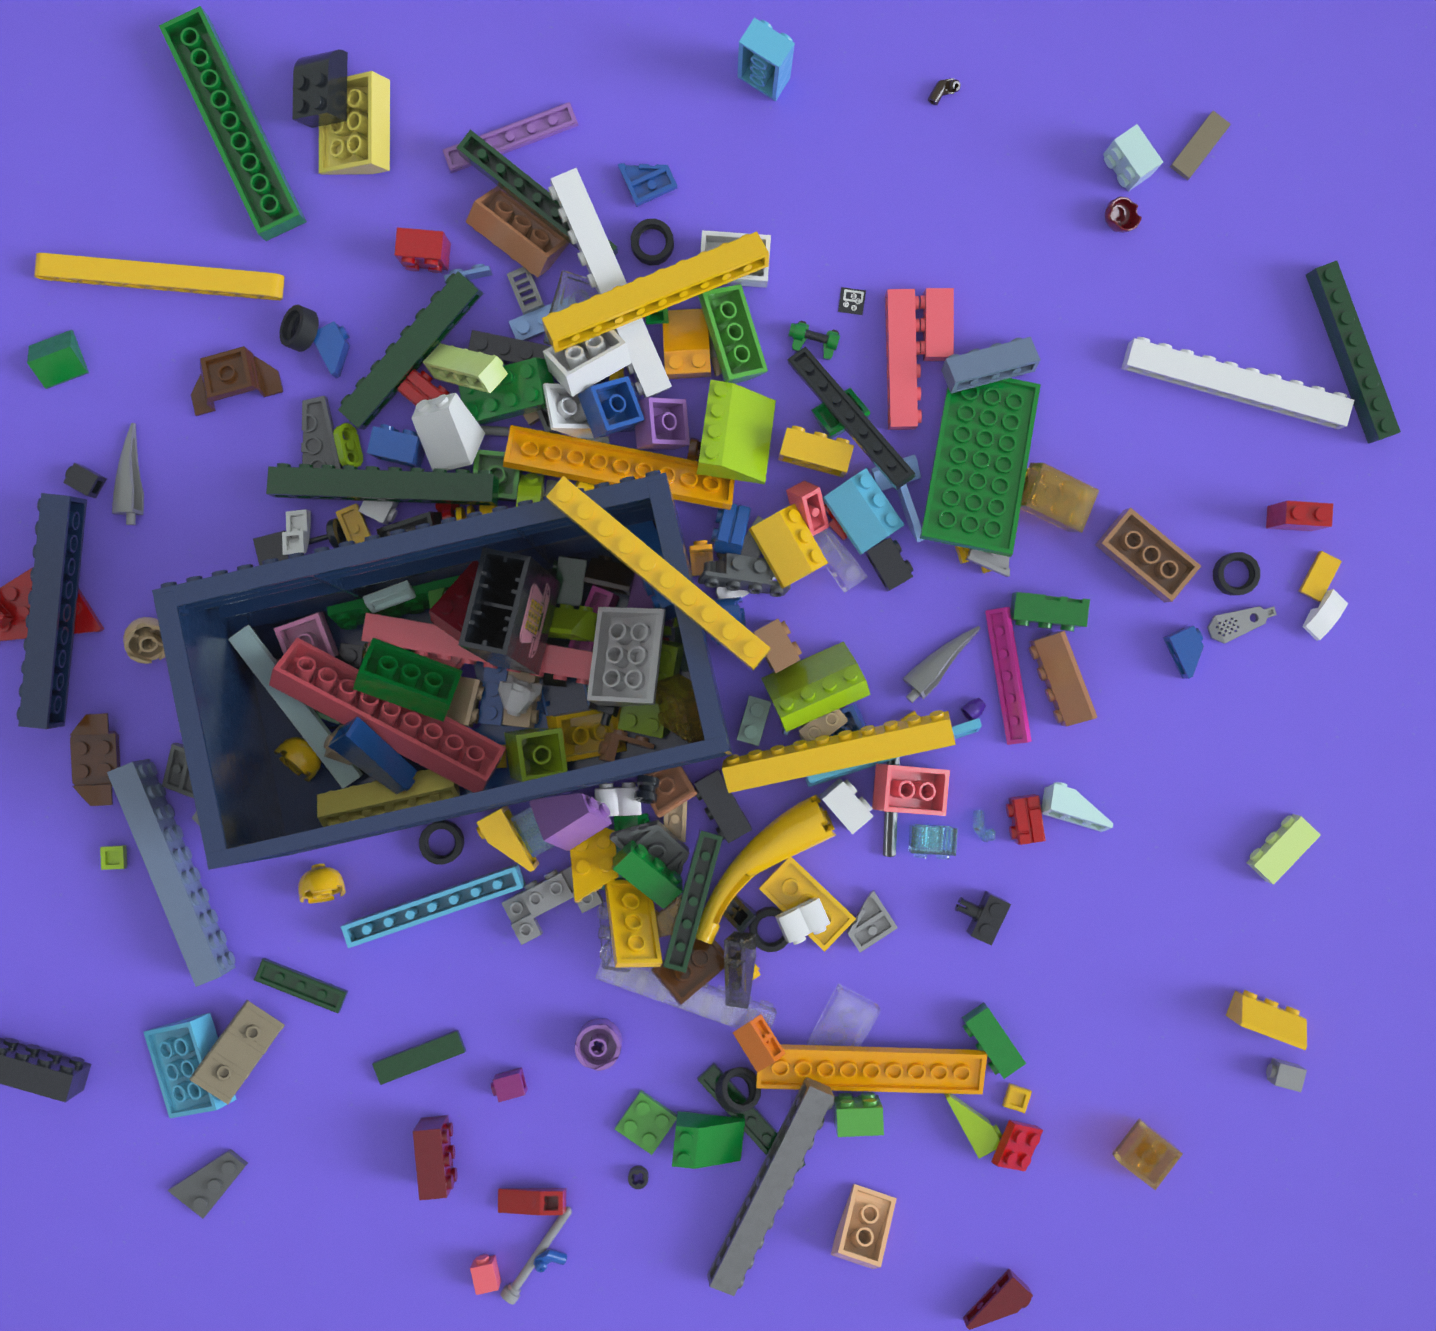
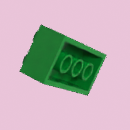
(514, 396)
(407, 679)

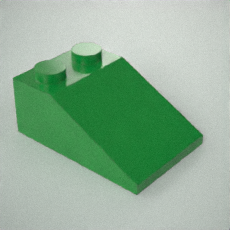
(707, 1140)

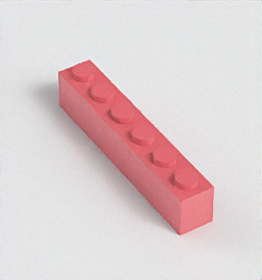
(902, 359)

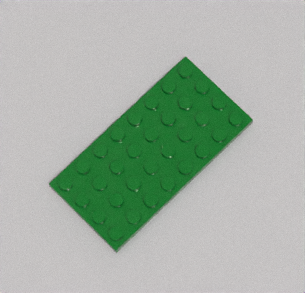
(981, 466)

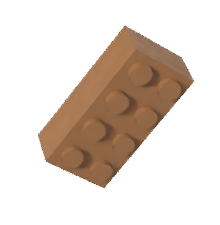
(1148, 555)

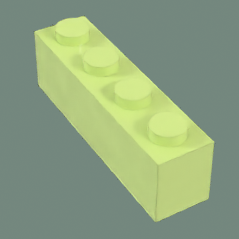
(465, 367)

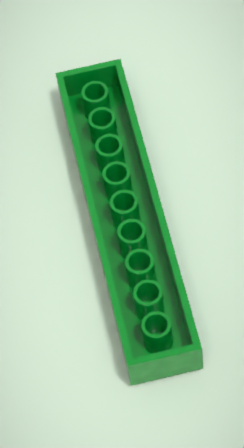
(232, 123)

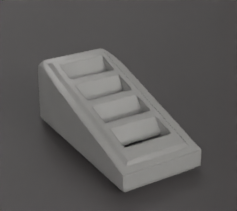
(533, 305)

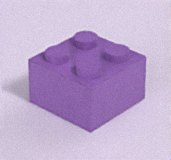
(663, 425)

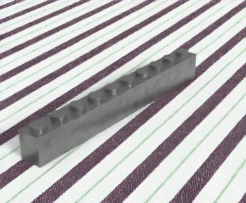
(770, 1186)

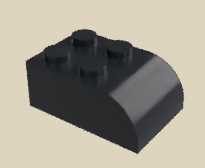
(320, 89)

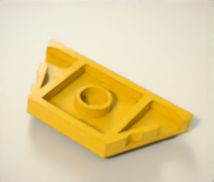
(593, 864)

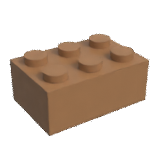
(782, 651)

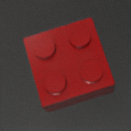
(422, 249)

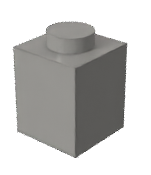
(1286, 1074)

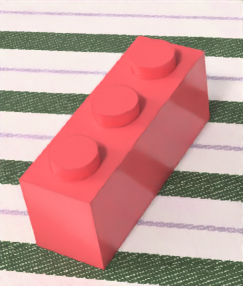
(937, 323)

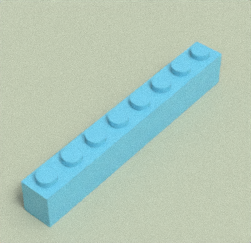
(433, 905)

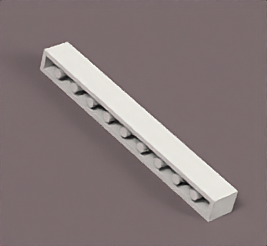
(605, 275)
(1237, 383)

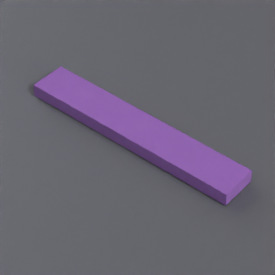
(520, 134)

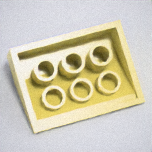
(363, 140)

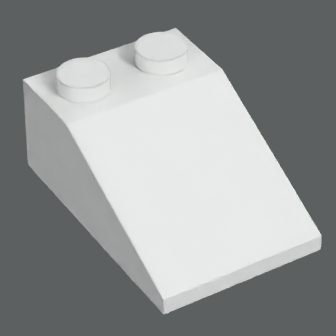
(566, 412)

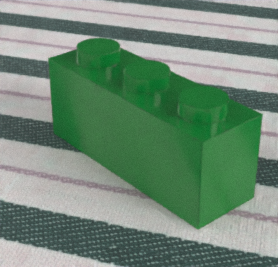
(648, 874)
(993, 1040)

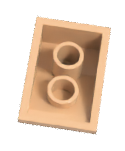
(864, 1227)

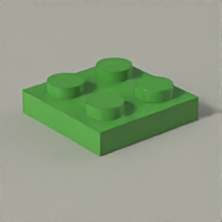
(646, 1122)

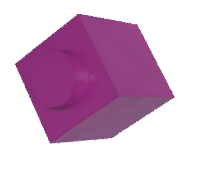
(509, 1085)

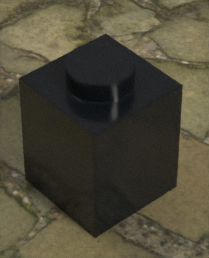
(84, 480)

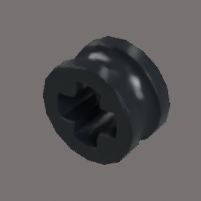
(636, 1170)

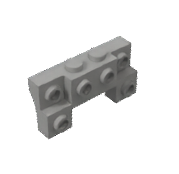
(540, 898)

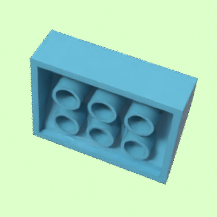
(176, 1054)

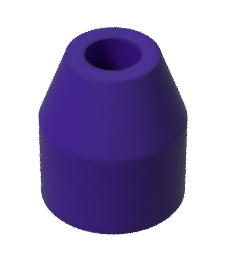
(973, 709)

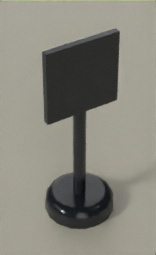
(271, 545)

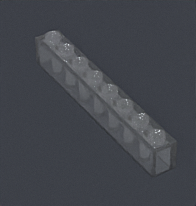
(706, 1002)

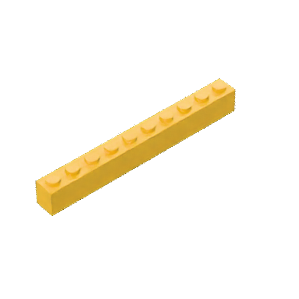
(655, 291)
(658, 573)
(838, 751)

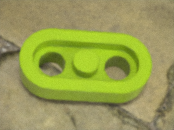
(349, 446)

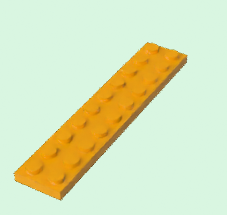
(603, 462)
(878, 1069)

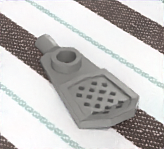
(1242, 621)

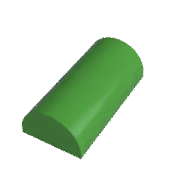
(733, 333)

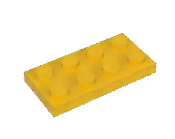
(794, 885)
(632, 926)

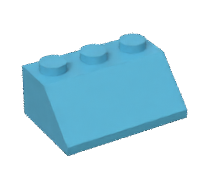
(863, 511)

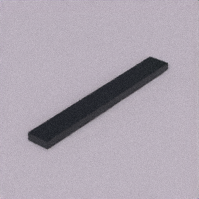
(851, 418)

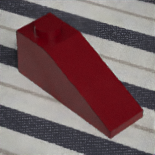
(1001, 1300)

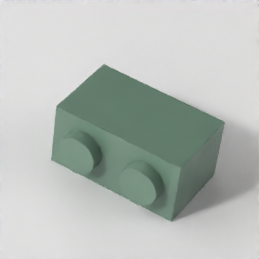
(753, 720)

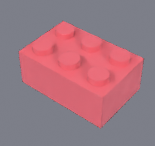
(910, 789)

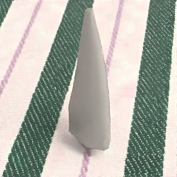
(128, 489)
(931, 670)

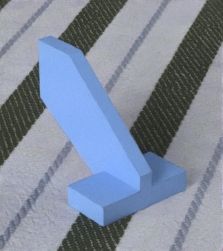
(904, 495)

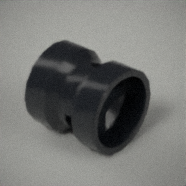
(646, 791)

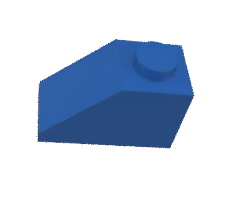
(333, 346)
(1185, 649)

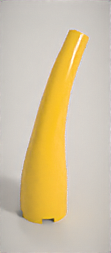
(784, 837)

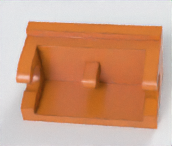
(759, 1043)

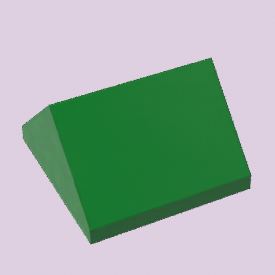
(57, 359)
(827, 421)

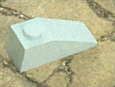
(1072, 807)

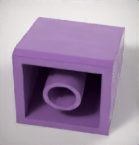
(569, 819)

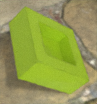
(113, 857)

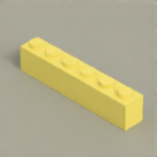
(376, 799)

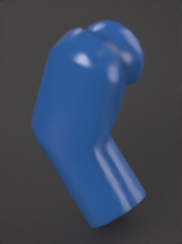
(547, 1257)

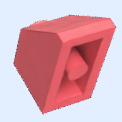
(810, 505)

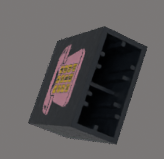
(510, 611)

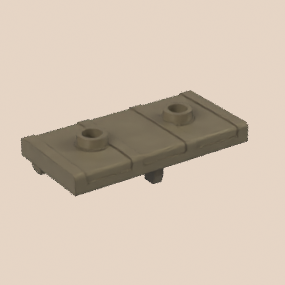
(236, 1052)

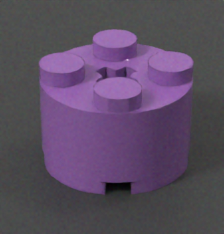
(594, 1056)

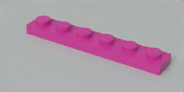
(1008, 675)

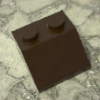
(609, 575)

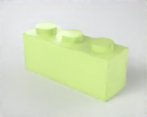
(1283, 848)

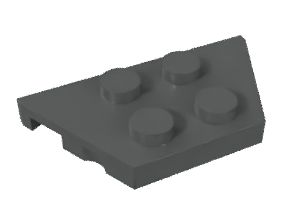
(658, 842)

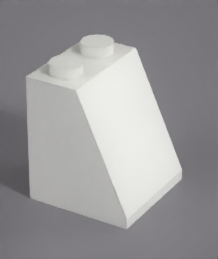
(447, 432)

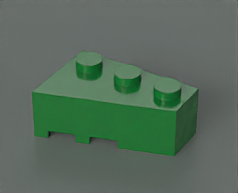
(1049, 611)

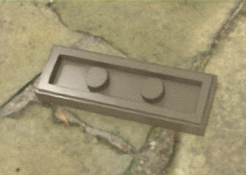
(1200, 145)

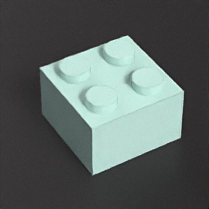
(1132, 158)

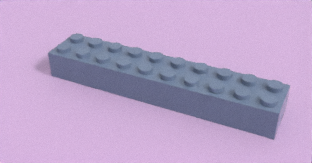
(172, 871)

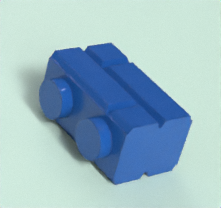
(731, 529)

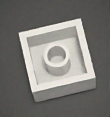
(846, 806)

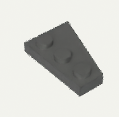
(206, 1186)

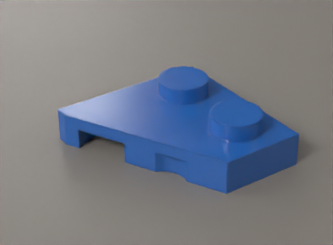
(647, 181)

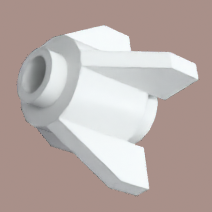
(518, 695)

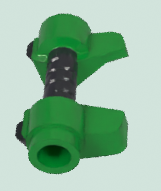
(800, 333)

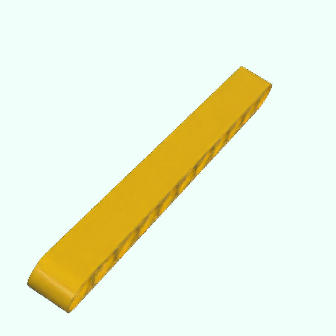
(159, 276)

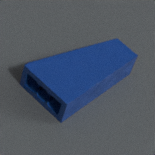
(373, 755)

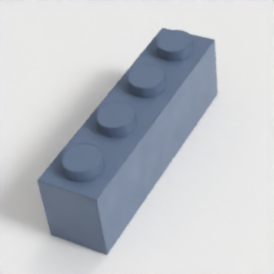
(990, 364)

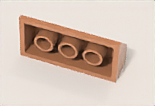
(516, 231)
(1062, 679)

